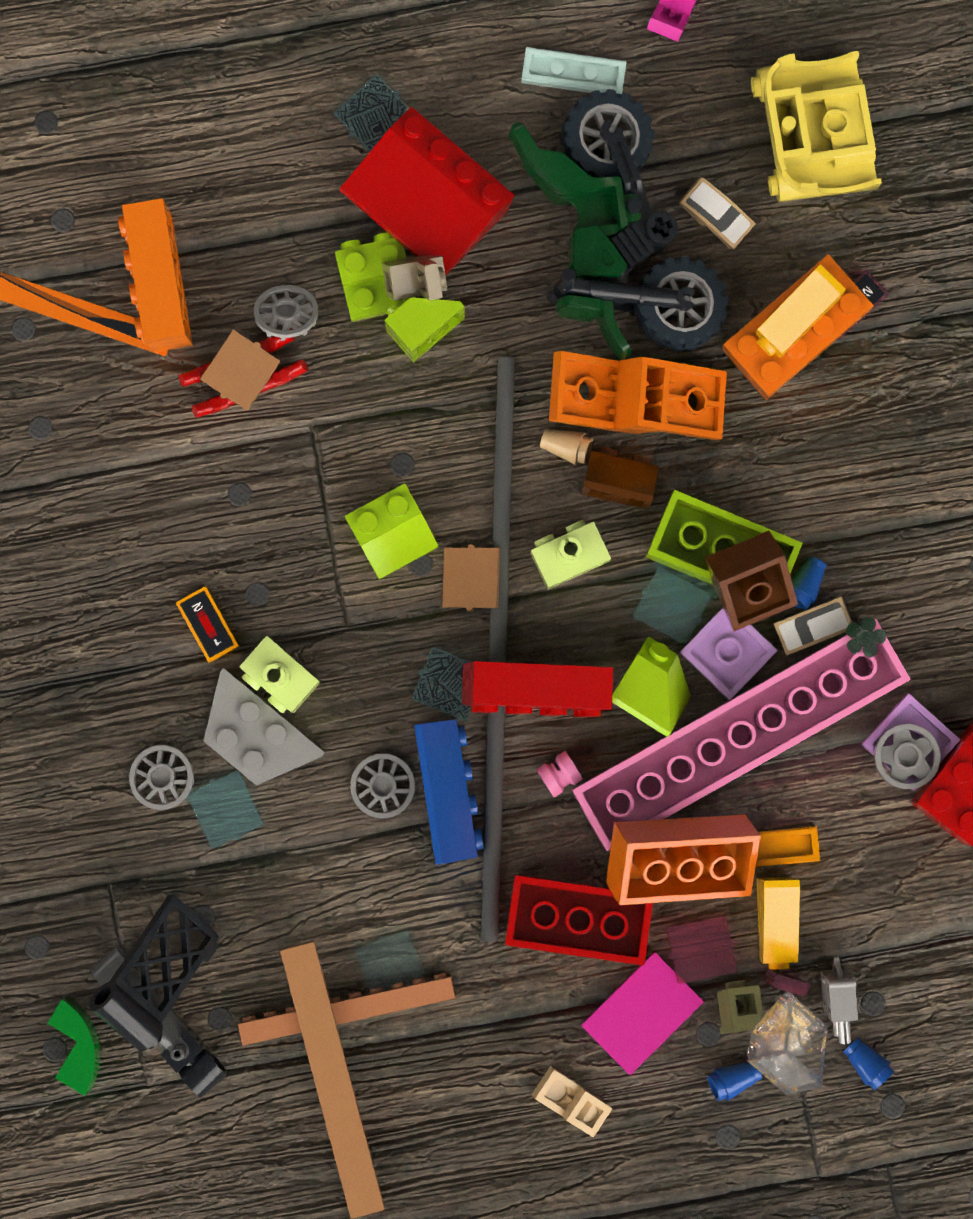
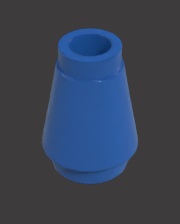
(808, 581)
(868, 1064)
(732, 1080)

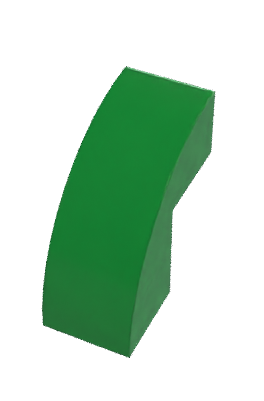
(84, 1060)

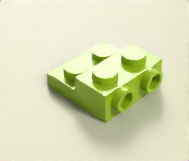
(363, 274)

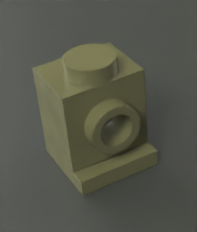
(749, 1004)

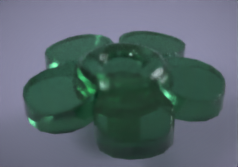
(865, 637)

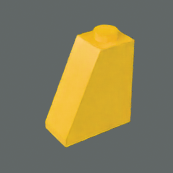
(799, 312)
(778, 921)

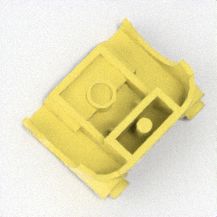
(817, 127)

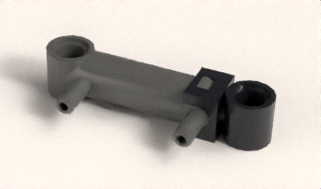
(179, 1045)

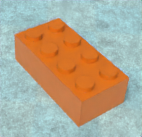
(156, 275)
(771, 372)
(682, 859)

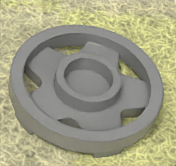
(907, 756)

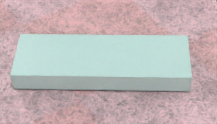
(572, 71)

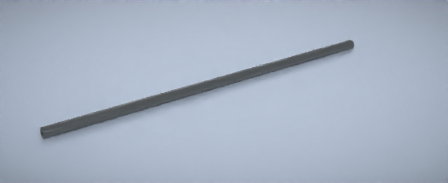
(498, 650)

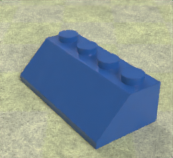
(446, 791)

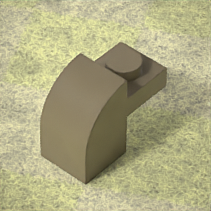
(415, 277)

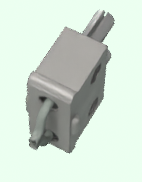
(839, 999)

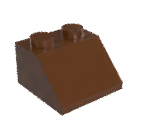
(620, 479)
(752, 580)

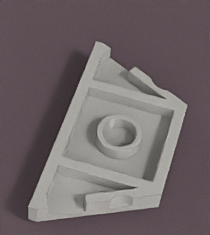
(254, 734)

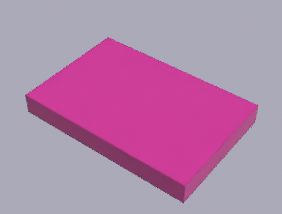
(641, 1013)

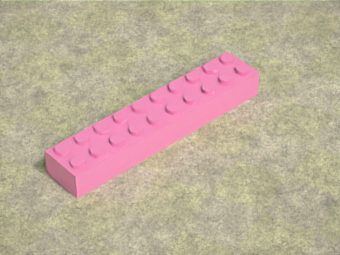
(739, 735)

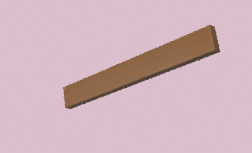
(332, 1079)

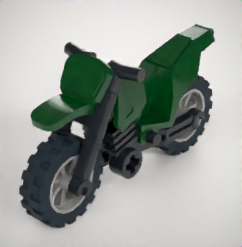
(619, 229)

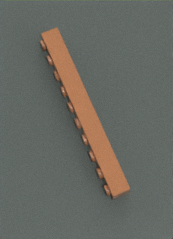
(352, 1008)

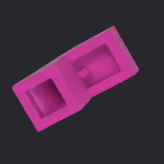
(671, 18)

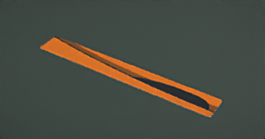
(70, 310)

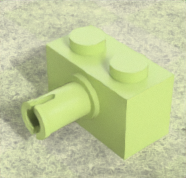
(570, 554)
(279, 675)

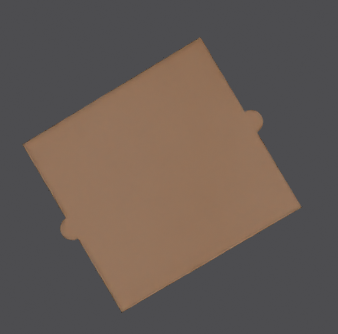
(240, 370)
(471, 577)

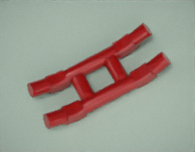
(277, 379)

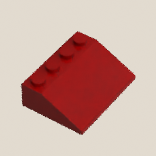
(427, 191)

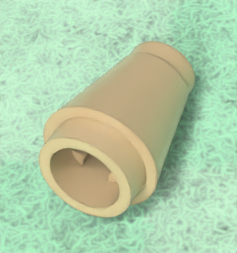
(568, 445)

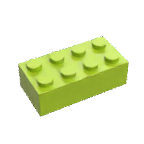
(697, 529)

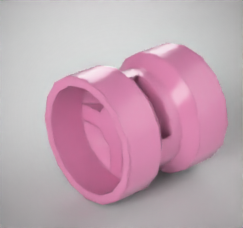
(559, 774)

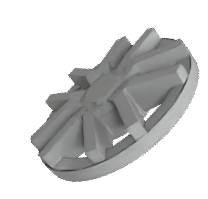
(286, 312)
(161, 777)
(382, 786)

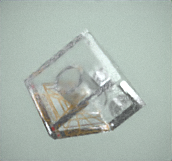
(789, 1046)

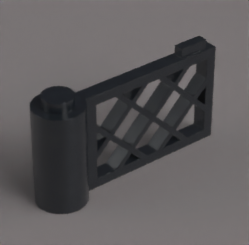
(133, 1013)

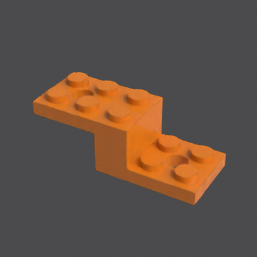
(637, 395)

